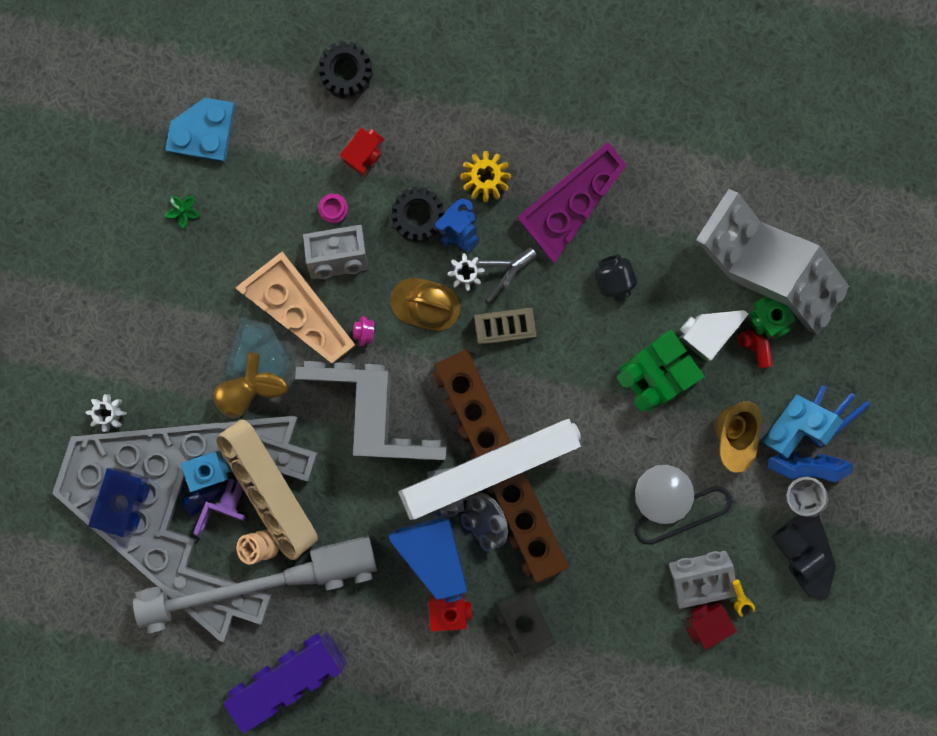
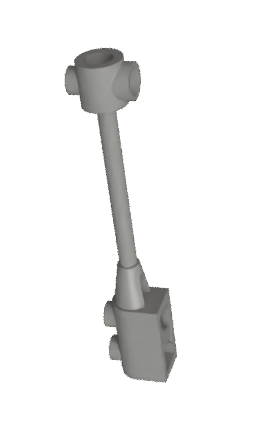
(328, 566)

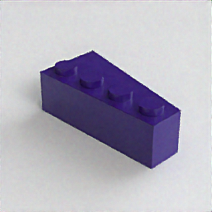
(284, 682)

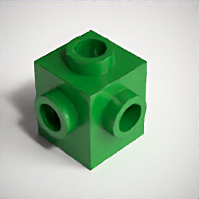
(763, 322)

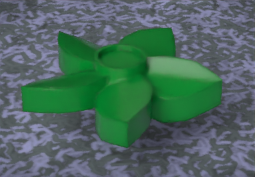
(182, 210)

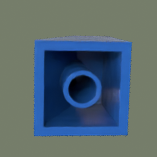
(433, 556)

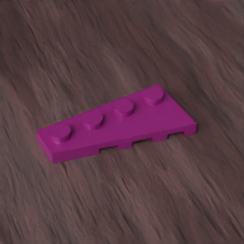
(564, 207)

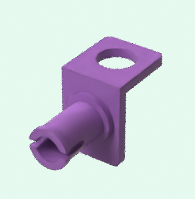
(226, 506)

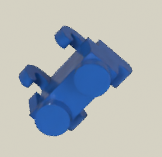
(460, 226)

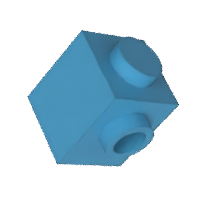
(205, 471)

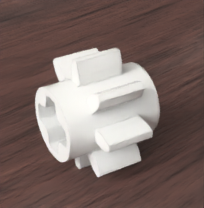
(472, 266)
(106, 421)

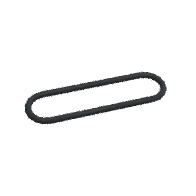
(726, 509)

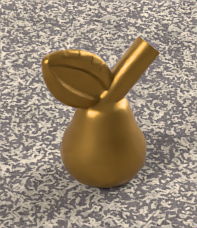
(235, 395)

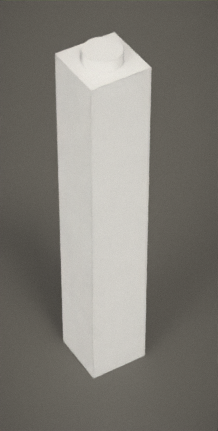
(490, 468)

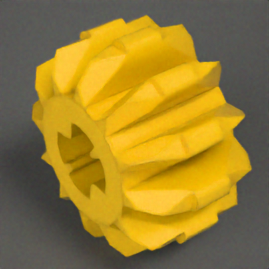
(483, 166)

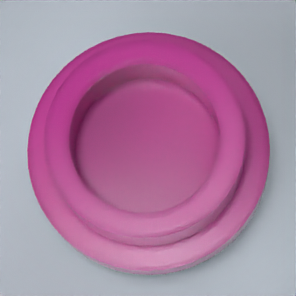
(333, 208)
(363, 331)

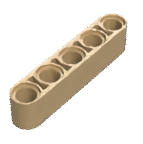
(266, 489)

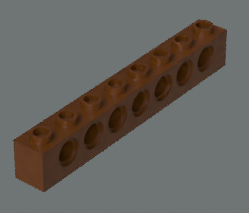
(551, 559)

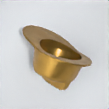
(425, 304)
(739, 433)

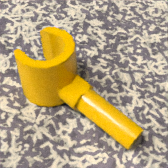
(741, 598)

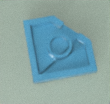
(202, 130)

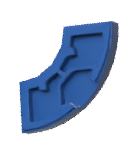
(820, 467)

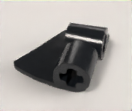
(809, 554)

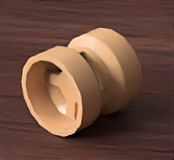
(256, 547)

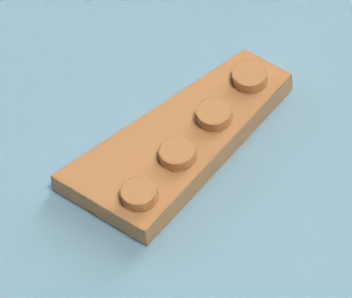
(293, 303)

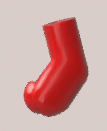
(758, 344)

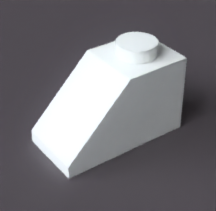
(710, 332)

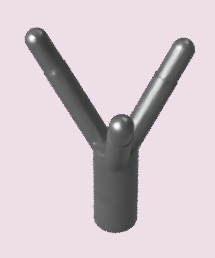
(513, 265)

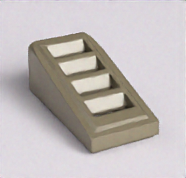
(481, 332)

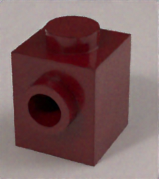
(709, 625)

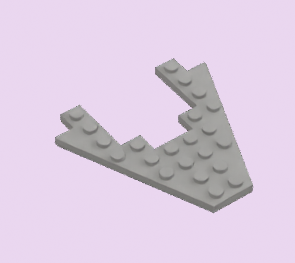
(153, 547)

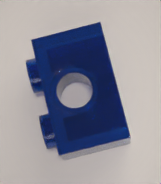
(107, 515)

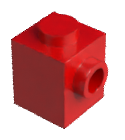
(449, 615)

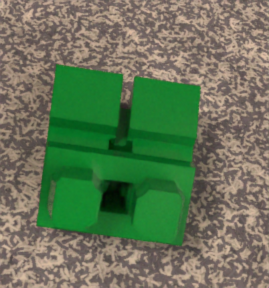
(648, 378)

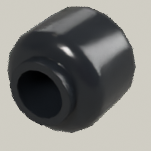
(615, 277)

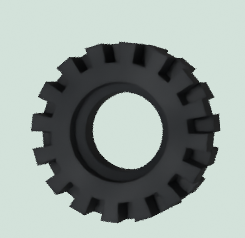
(333, 57)
(404, 202)

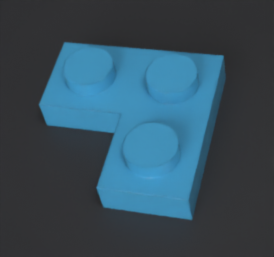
(801, 419)

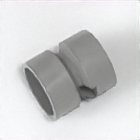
(807, 497)

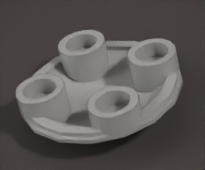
(664, 494)
(487, 521)

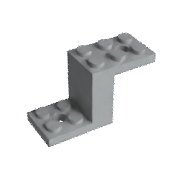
(773, 262)
(371, 411)

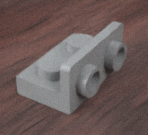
(335, 252)
(703, 579)

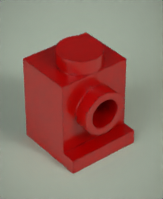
(362, 150)

